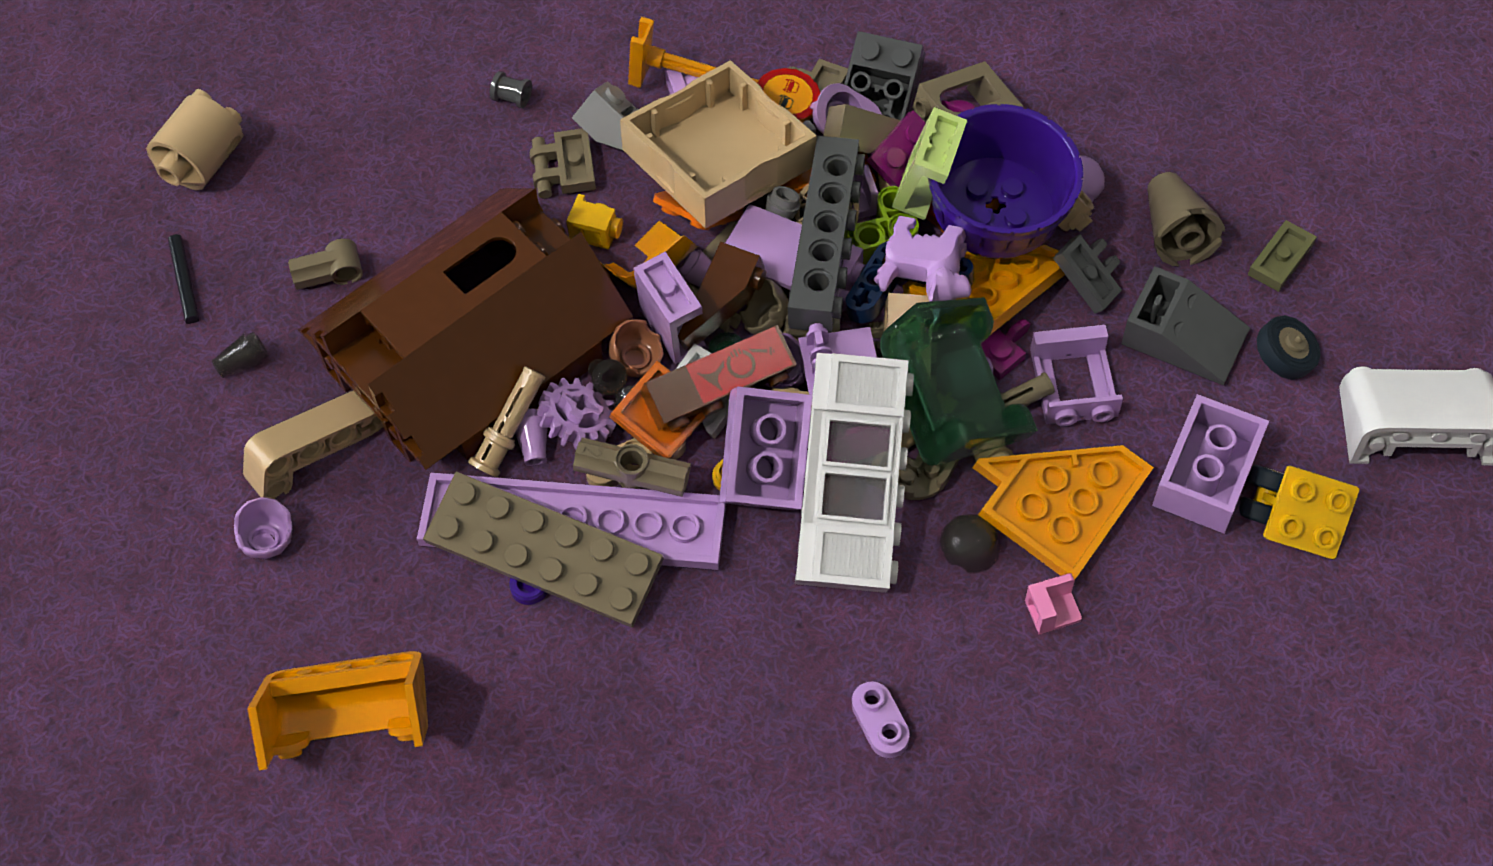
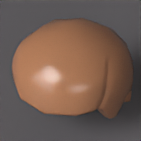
(635, 347)

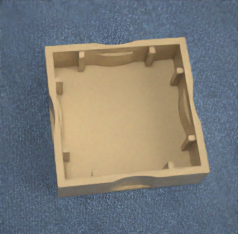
(718, 143)

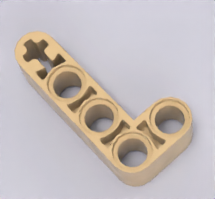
(303, 439)

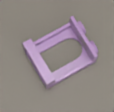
(1076, 343)

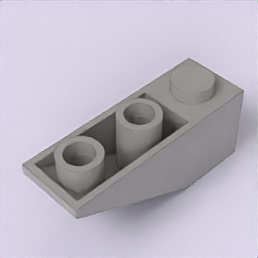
(602, 114)

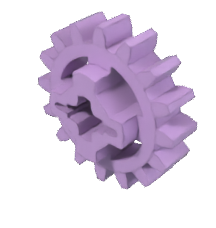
(575, 412)

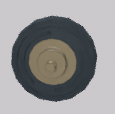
(1288, 347)

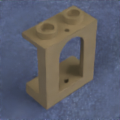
(981, 82)

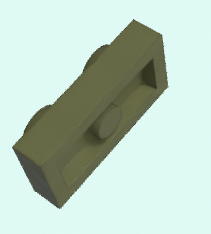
(1282, 255)

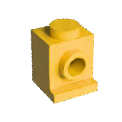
(595, 222)

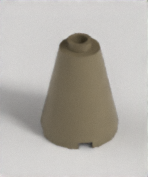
(1182, 221)

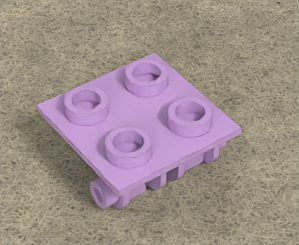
(848, 342)

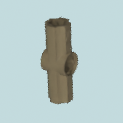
(609, 462)

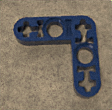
(866, 312)

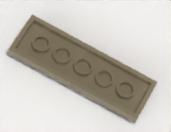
(544, 549)

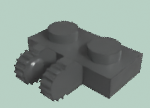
(1088, 273)

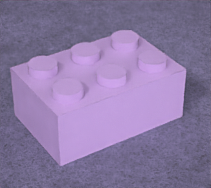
(765, 448)
(1210, 463)

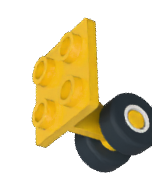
(1300, 508)

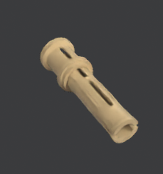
(500, 437)

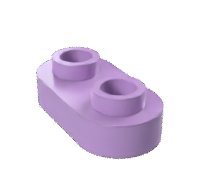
(880, 717)

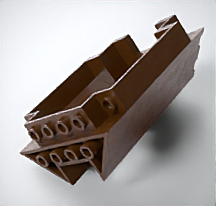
(447, 360)

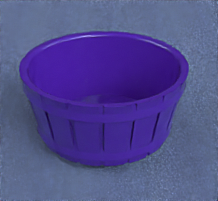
(1021, 163)

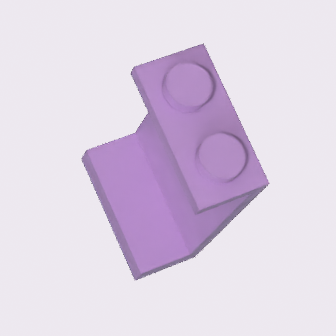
(777, 244)

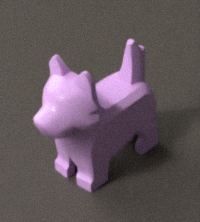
(926, 260)

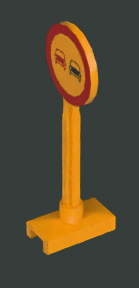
(783, 86)

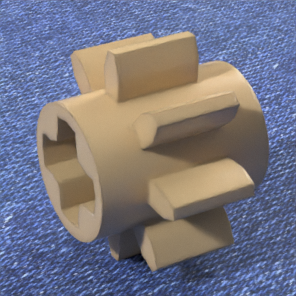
(1079, 215)

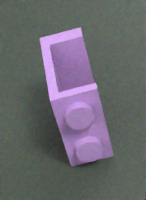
(666, 302)

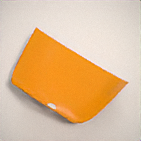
(654, 242)

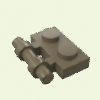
(574, 163)

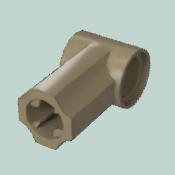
(336, 264)

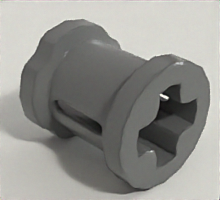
(510, 89)

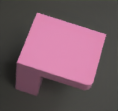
(1053, 603)

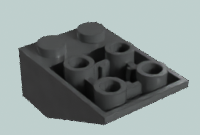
(886, 72)
(1184, 327)

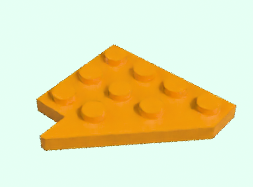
(1007, 282)
(1061, 500)

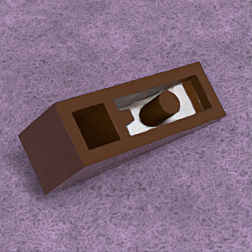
(724, 290)

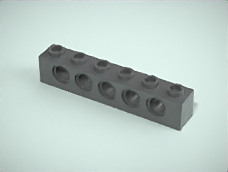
(824, 233)

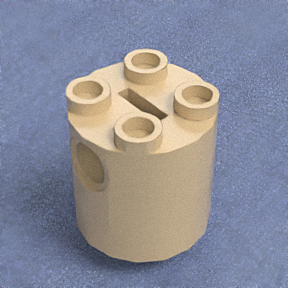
(195, 141)

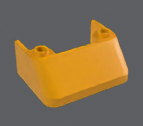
(339, 701)

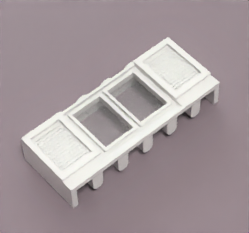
(854, 473)

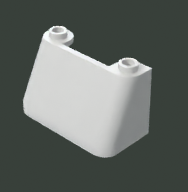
(1417, 410)

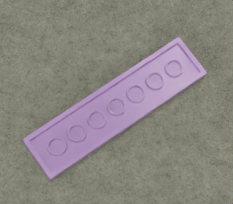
(679, 528)

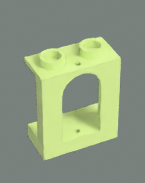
(929, 159)

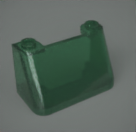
(954, 391)

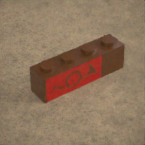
(708, 381)

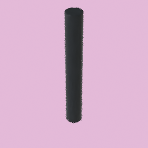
(183, 279)

